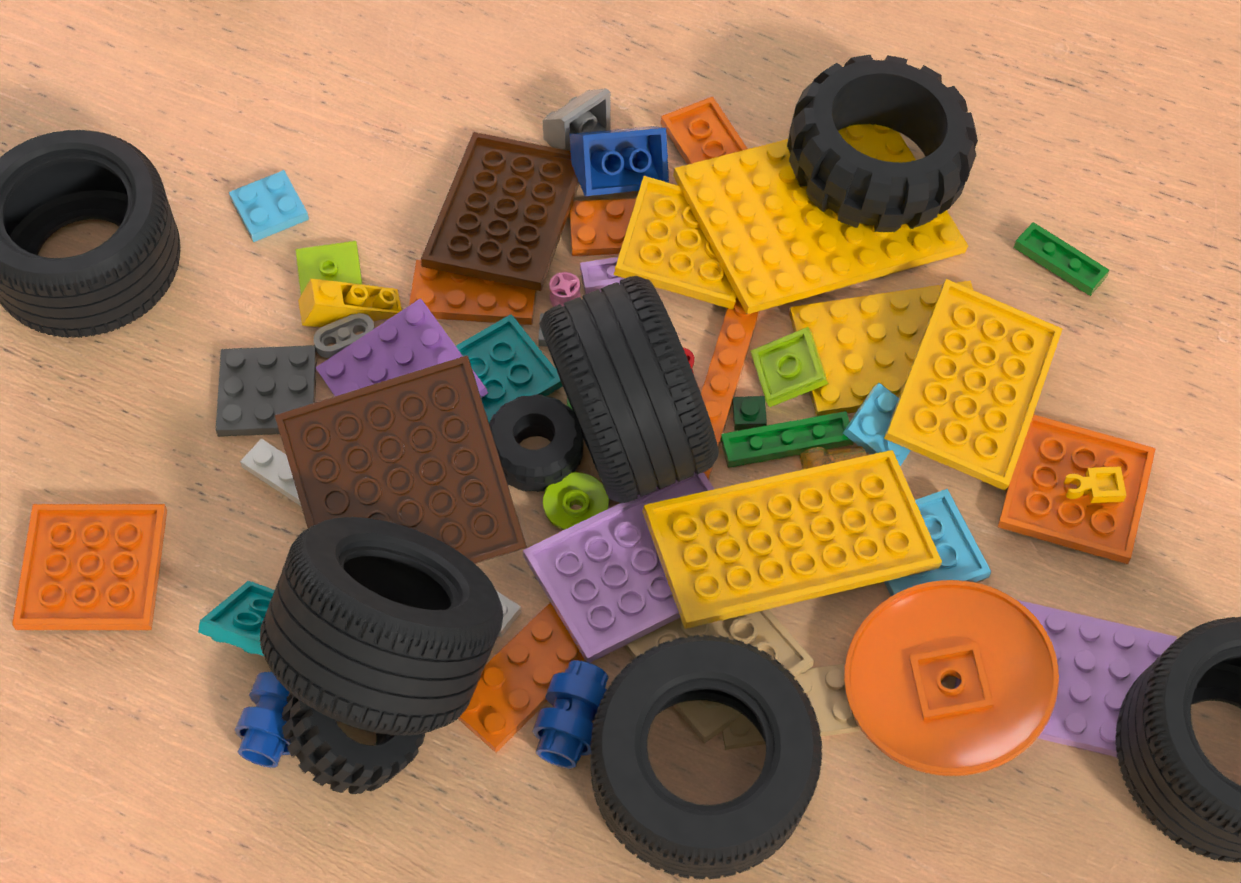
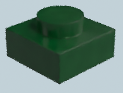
(749, 412)

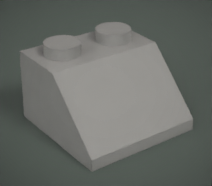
(582, 114)

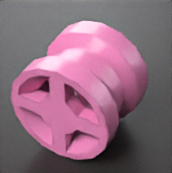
(566, 283)

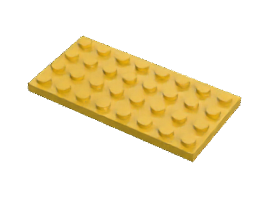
(789, 538)

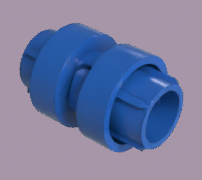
(262, 725)
(568, 725)

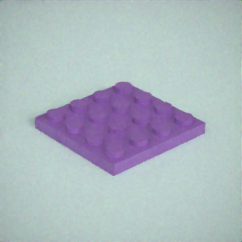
(392, 349)

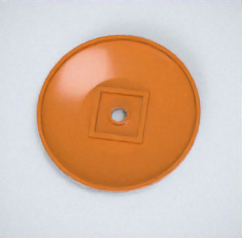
(959, 632)

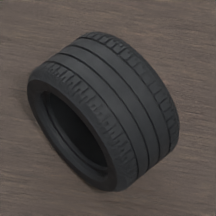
(70, 180)
(630, 388)
(380, 626)
(1160, 750)
(688, 835)

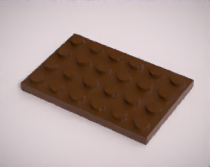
(504, 212)

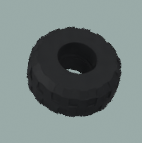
(536, 417)

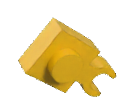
(1100, 483)

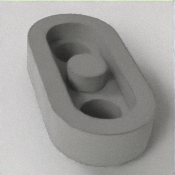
(341, 334)

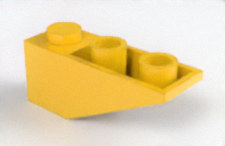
(333, 300)

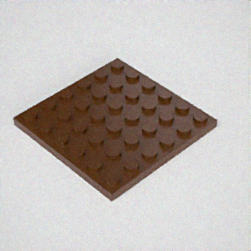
(409, 457)

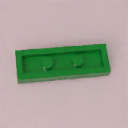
(1061, 258)

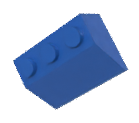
(619, 158)

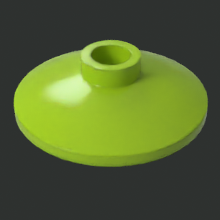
(574, 490)

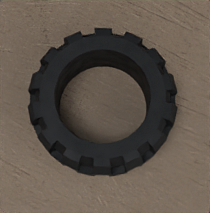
(887, 96)

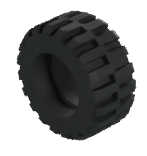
(339, 759)

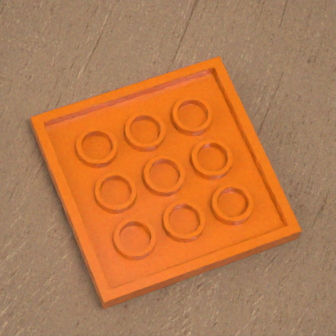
(1037, 492)
(90, 567)

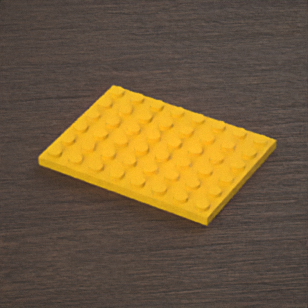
(786, 248)

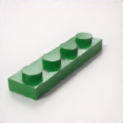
(785, 439)

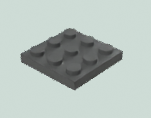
(261, 384)

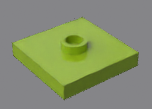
(329, 262)
(789, 367)

